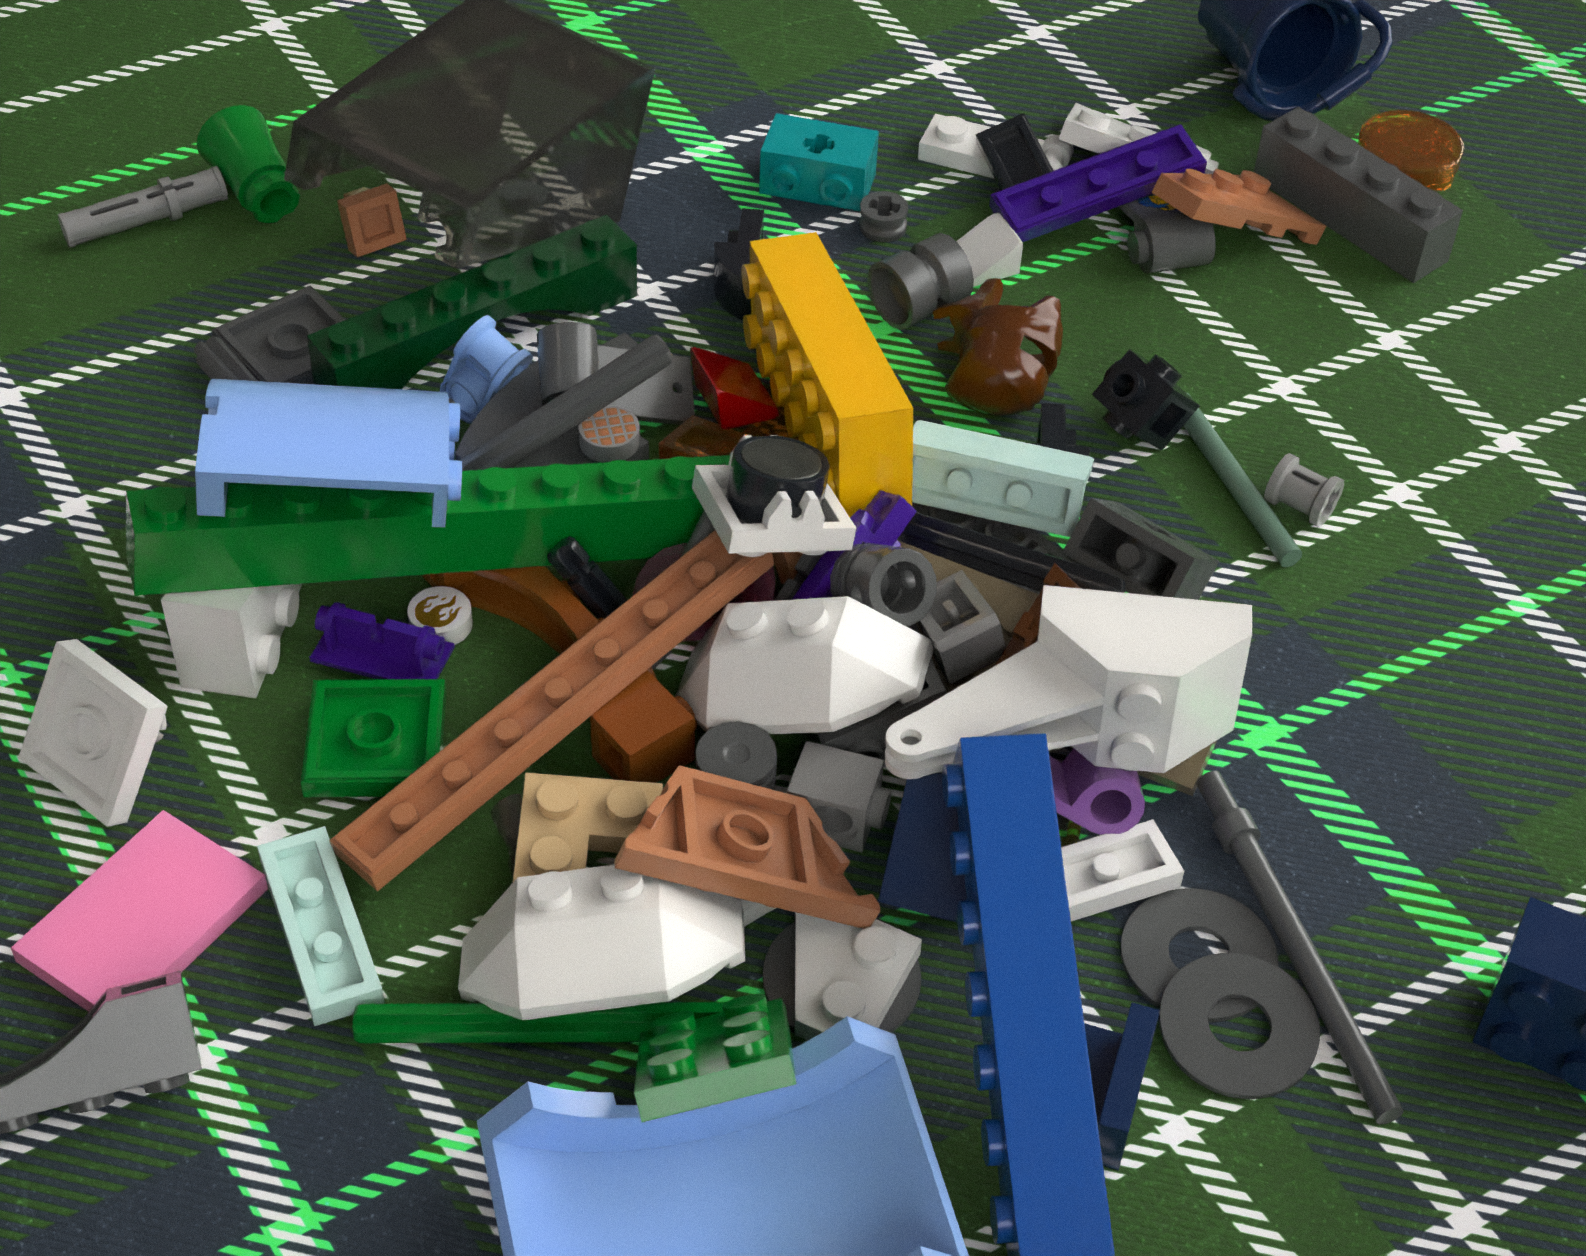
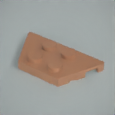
(745, 846)

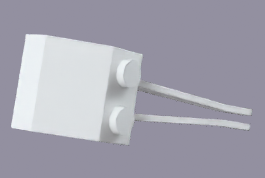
(1111, 675)

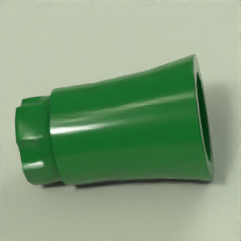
(249, 161)

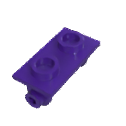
(376, 650)

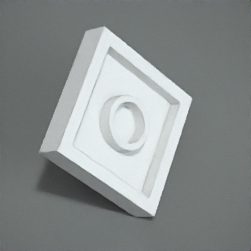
(92, 732)

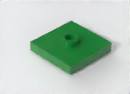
(370, 734)

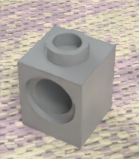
(843, 792)

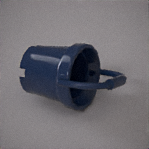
(1294, 50)

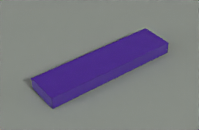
(1095, 183)

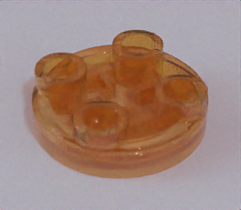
(1416, 145)

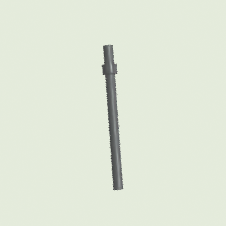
(1240, 837)

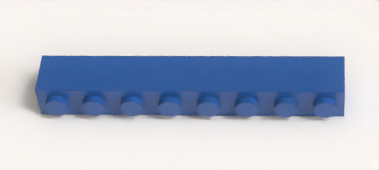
(1027, 1001)

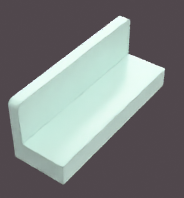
(998, 478)

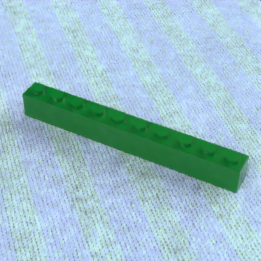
(354, 534)

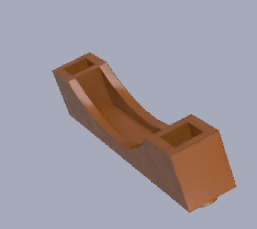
(636, 733)

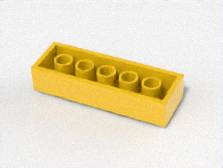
(827, 369)

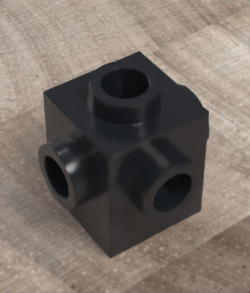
(1145, 399)

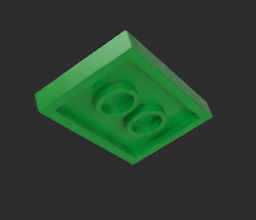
(713, 1057)

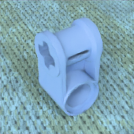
(482, 367)

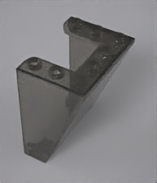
(496, 124)

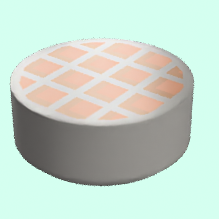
(610, 434)

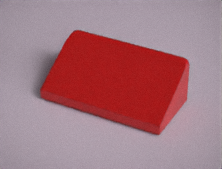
(731, 389)

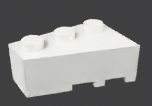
(229, 636)

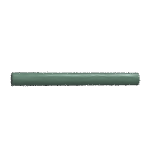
(1243, 490)

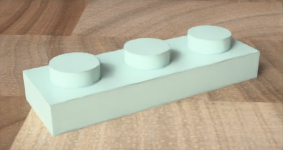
(320, 925)

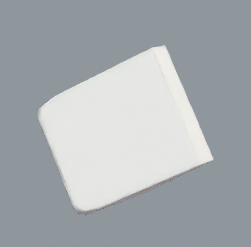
(992, 249)

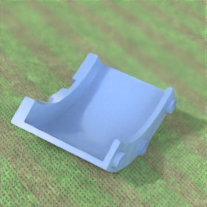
(327, 440)
(776, 1173)

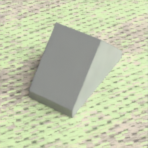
(962, 628)

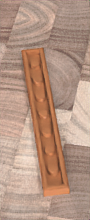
(543, 711)

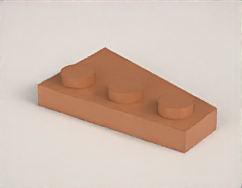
(1234, 201)

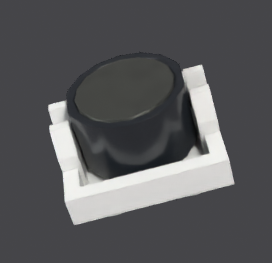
(773, 499)

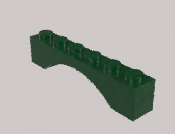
(388, 345)

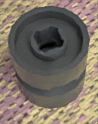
(919, 281)

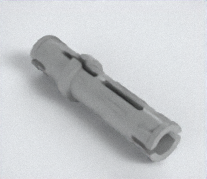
(133, 209)

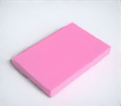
(141, 913)

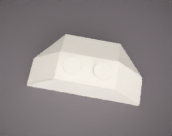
(802, 665)
(597, 943)

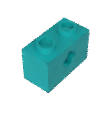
(818, 161)

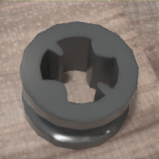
(883, 216)

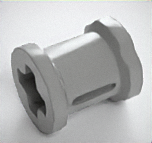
(1303, 490)

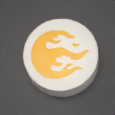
(443, 609)

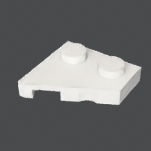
(847, 972)

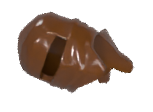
(991, 367)

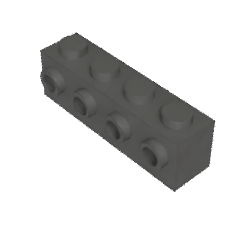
(1357, 194)

